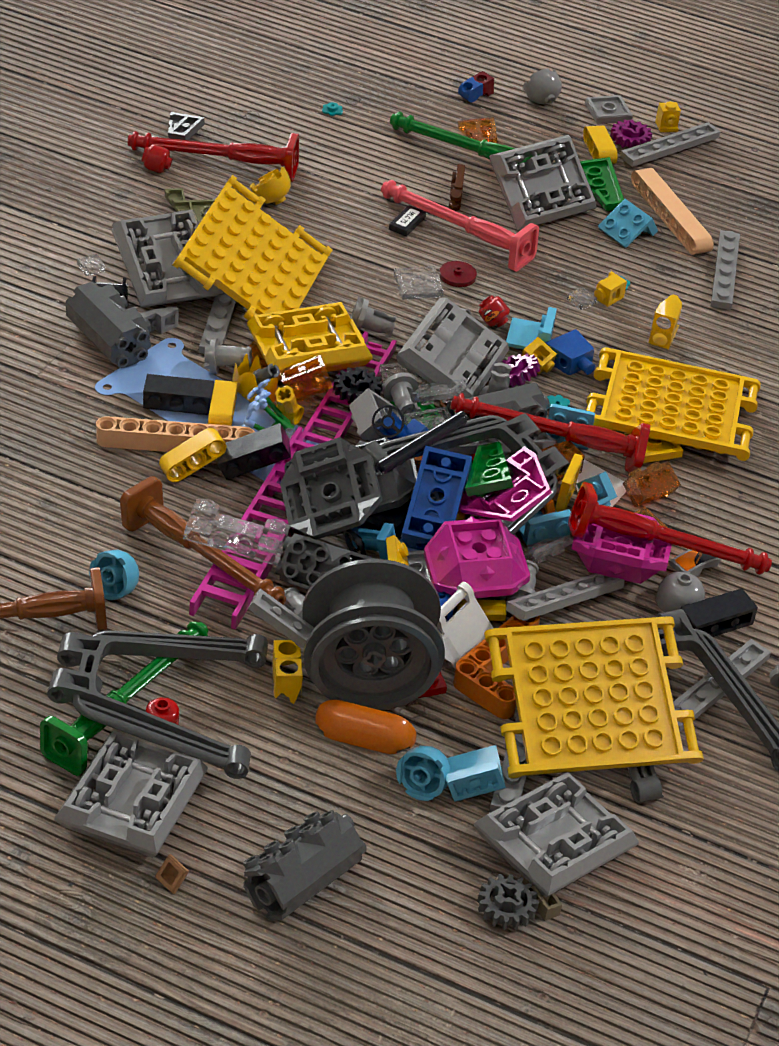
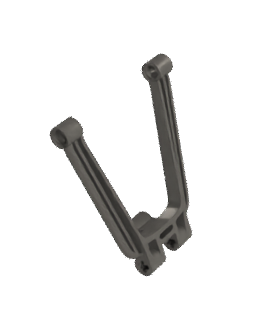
(513, 433)
(85, 686)
(645, 783)

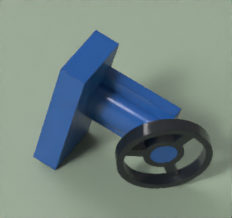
(393, 427)

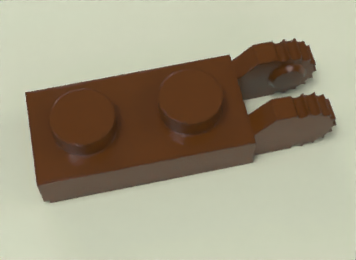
(456, 188)

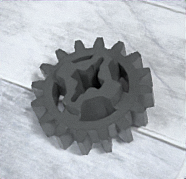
(507, 901)

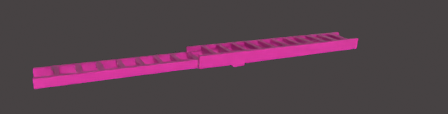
(271, 485)

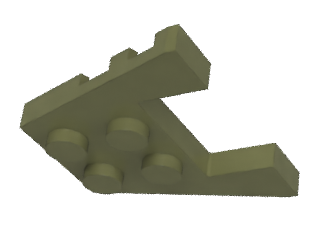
(177, 200)

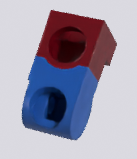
(476, 87)

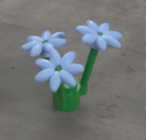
(261, 401)

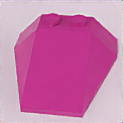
(511, 503)

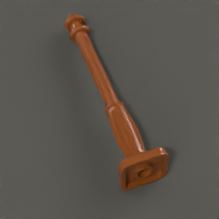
(145, 504)
(61, 603)

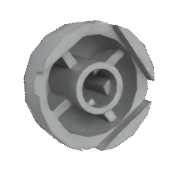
(543, 86)
(678, 590)

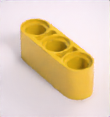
(599, 143)
(223, 402)
(192, 455)

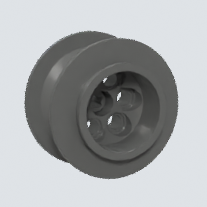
(373, 633)

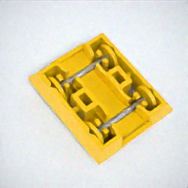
(308, 332)

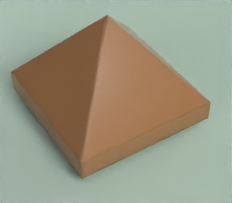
(172, 874)

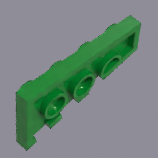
(603, 182)
(488, 471)

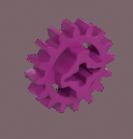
(630, 133)
(522, 368)

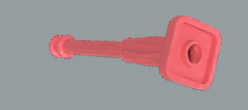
(521, 245)

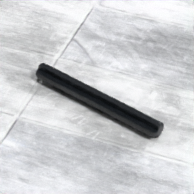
(419, 443)

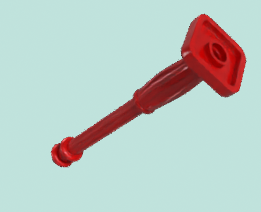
(245, 152)
(590, 436)
(588, 511)

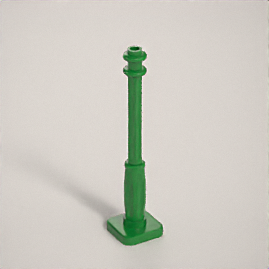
(483, 148)
(68, 744)

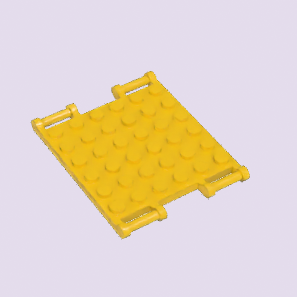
(251, 254)
(676, 400)
(592, 696)

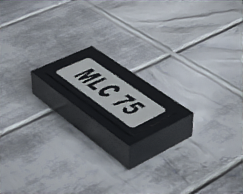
(407, 220)

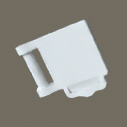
(465, 627)

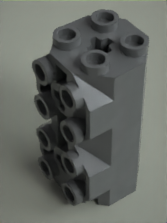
(113, 329)
(523, 399)
(309, 559)
(302, 865)

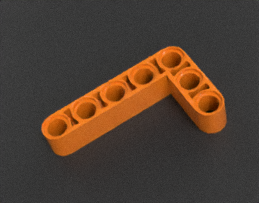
(475, 680)

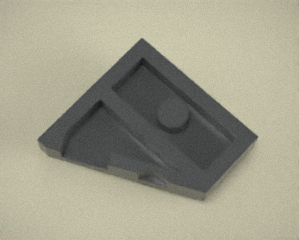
(184, 126)

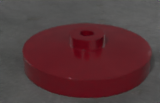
(458, 274)

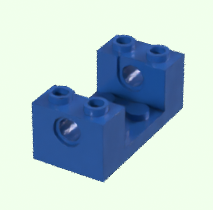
(439, 472)

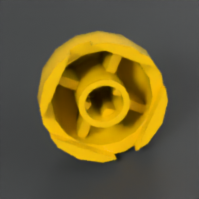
(273, 186)

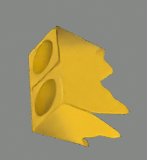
(670, 309)
(247, 380)
(289, 684)

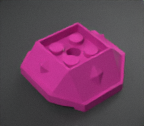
(478, 554)
(621, 554)

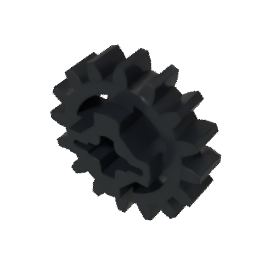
(355, 382)

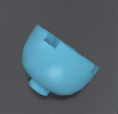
(118, 573)
(423, 772)

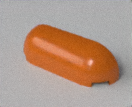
(365, 726)

